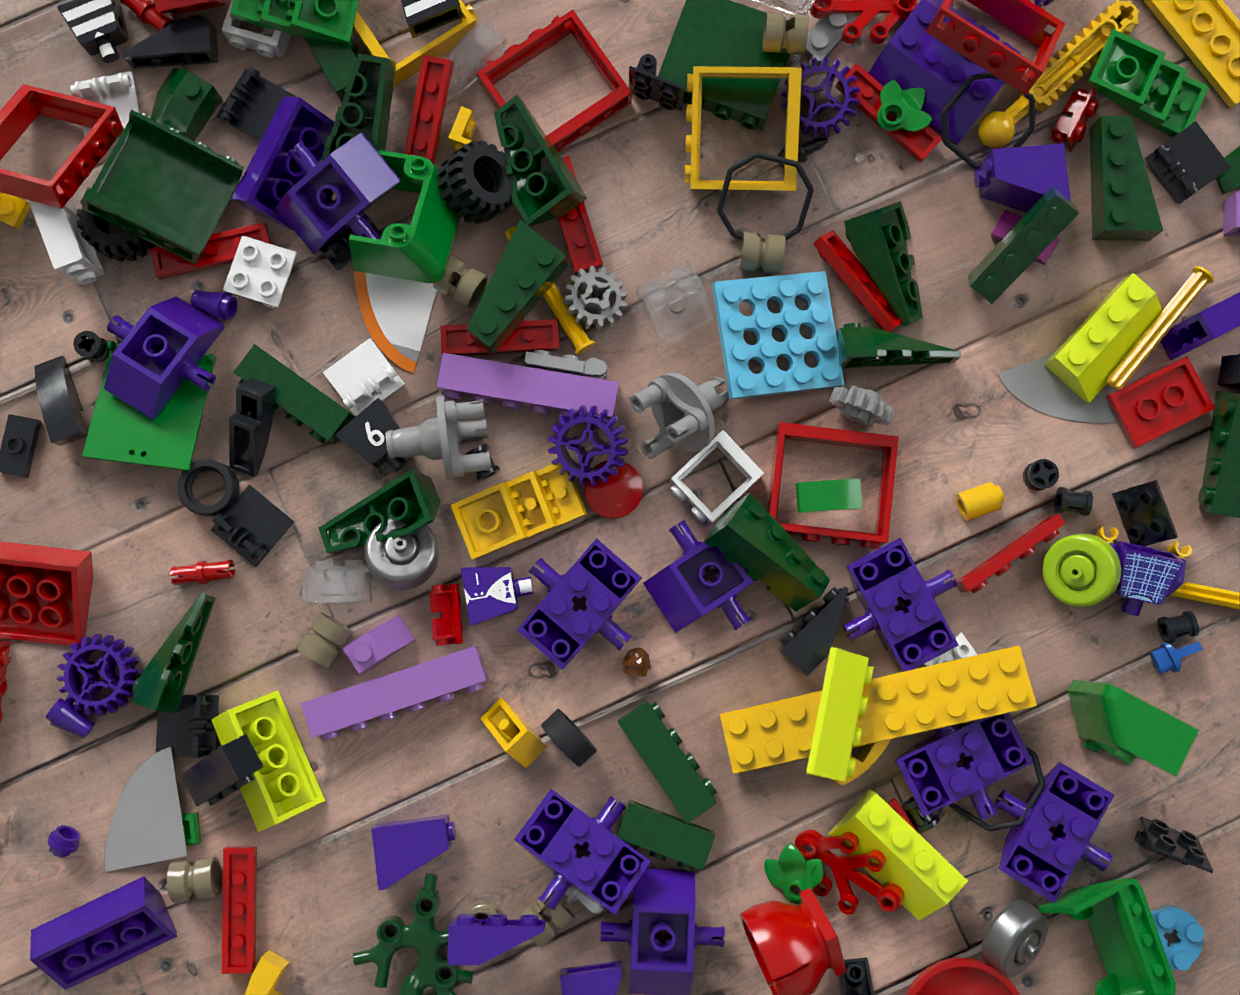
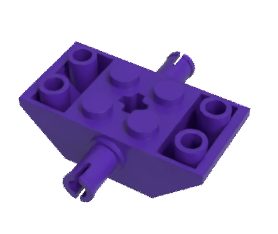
(356, 176)
(160, 354)
(684, 593)
(556, 626)
(911, 634)
(990, 751)
(561, 828)
(1047, 859)
(662, 902)

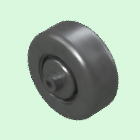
(402, 561)
(1014, 938)

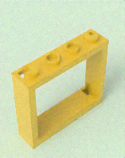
(436, 48)
(693, 116)

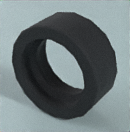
(186, 481)
(568, 738)

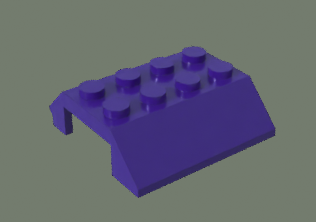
(924, 62)

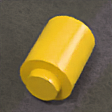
(979, 500)

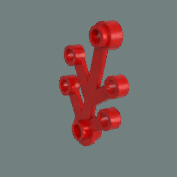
(869, 9)
(845, 868)

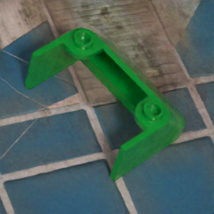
(415, 250)
(1129, 726)
(1123, 936)

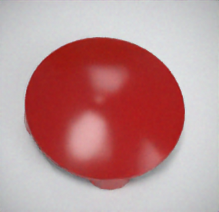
(618, 495)

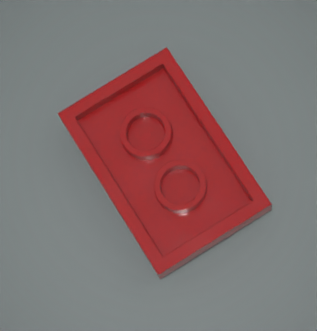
(1160, 402)

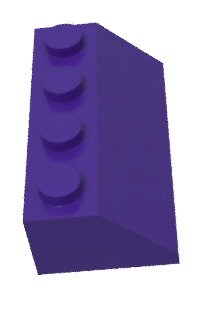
(271, 168)
(102, 933)

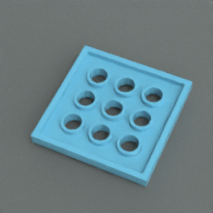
(817, 317)

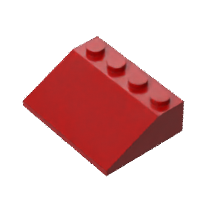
(44, 593)

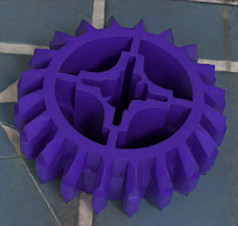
(826, 84)
(576, 444)
(77, 664)

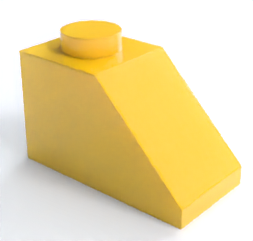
(513, 733)

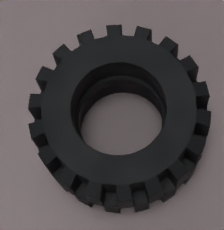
(462, 190)
(115, 246)

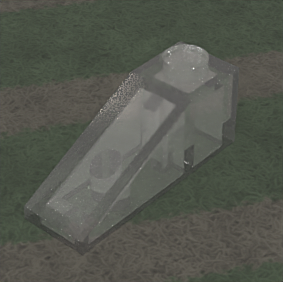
(472, 53)

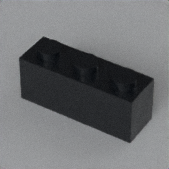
(222, 772)

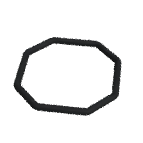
(958, 152)
(797, 165)
(1015, 823)

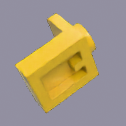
(463, 128)
(13, 210)

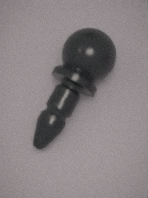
(805, 150)

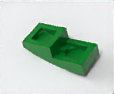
(828, 495)

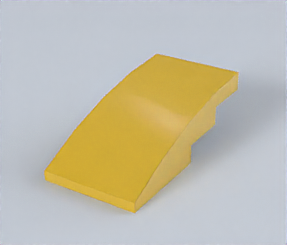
(517, 510)

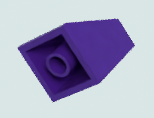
(1022, 175)

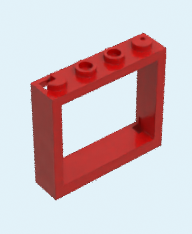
(540, 41)
(990, 53)
(22, 111)
(839, 437)

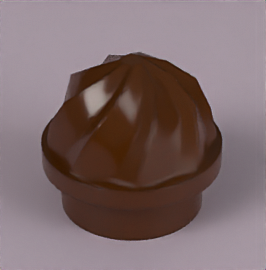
(636, 662)

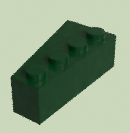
(365, 104)
(1120, 185)
(517, 285)
(1222, 469)
(768, 553)

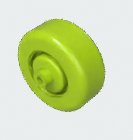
(1081, 570)

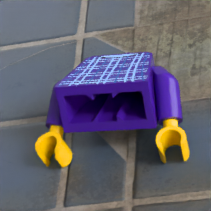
(1147, 572)

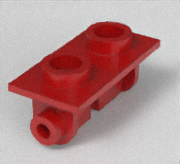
(1081, 107)
(448, 627)

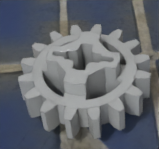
(598, 286)
(862, 406)

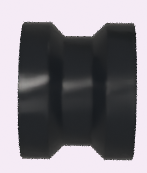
(1046, 472)

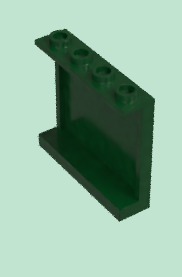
(724, 36)
(163, 187)

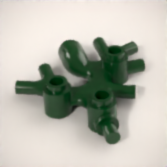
(424, 939)

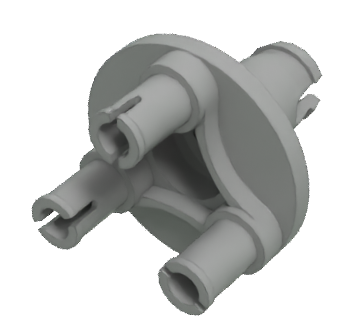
(680, 411)
(441, 437)

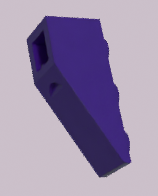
(480, 940)

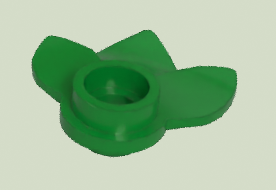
(905, 107)
(793, 870)

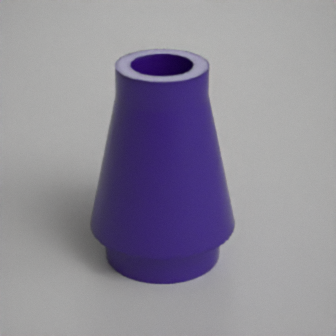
(217, 304)
(66, 718)

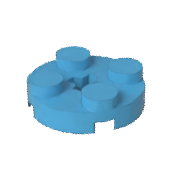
(1188, 934)

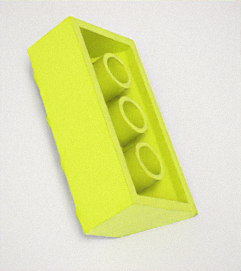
(1105, 337)
(838, 715)
(286, 780)
(910, 860)

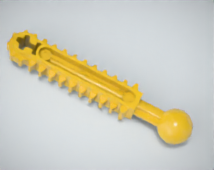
(1061, 72)

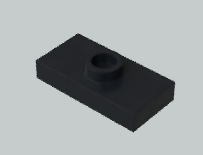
(18, 445)

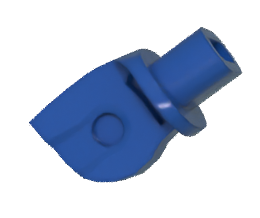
(1168, 658)

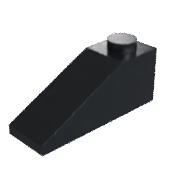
(178, 44)

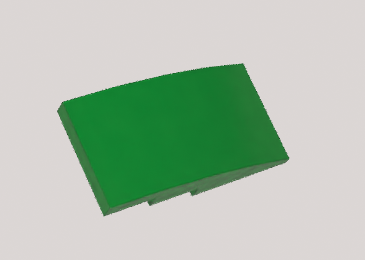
(307, 18)
(1147, 84)

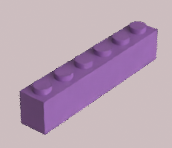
(523, 386)
(395, 691)

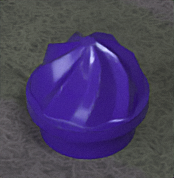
(63, 841)

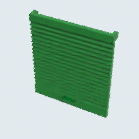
(168, 440)

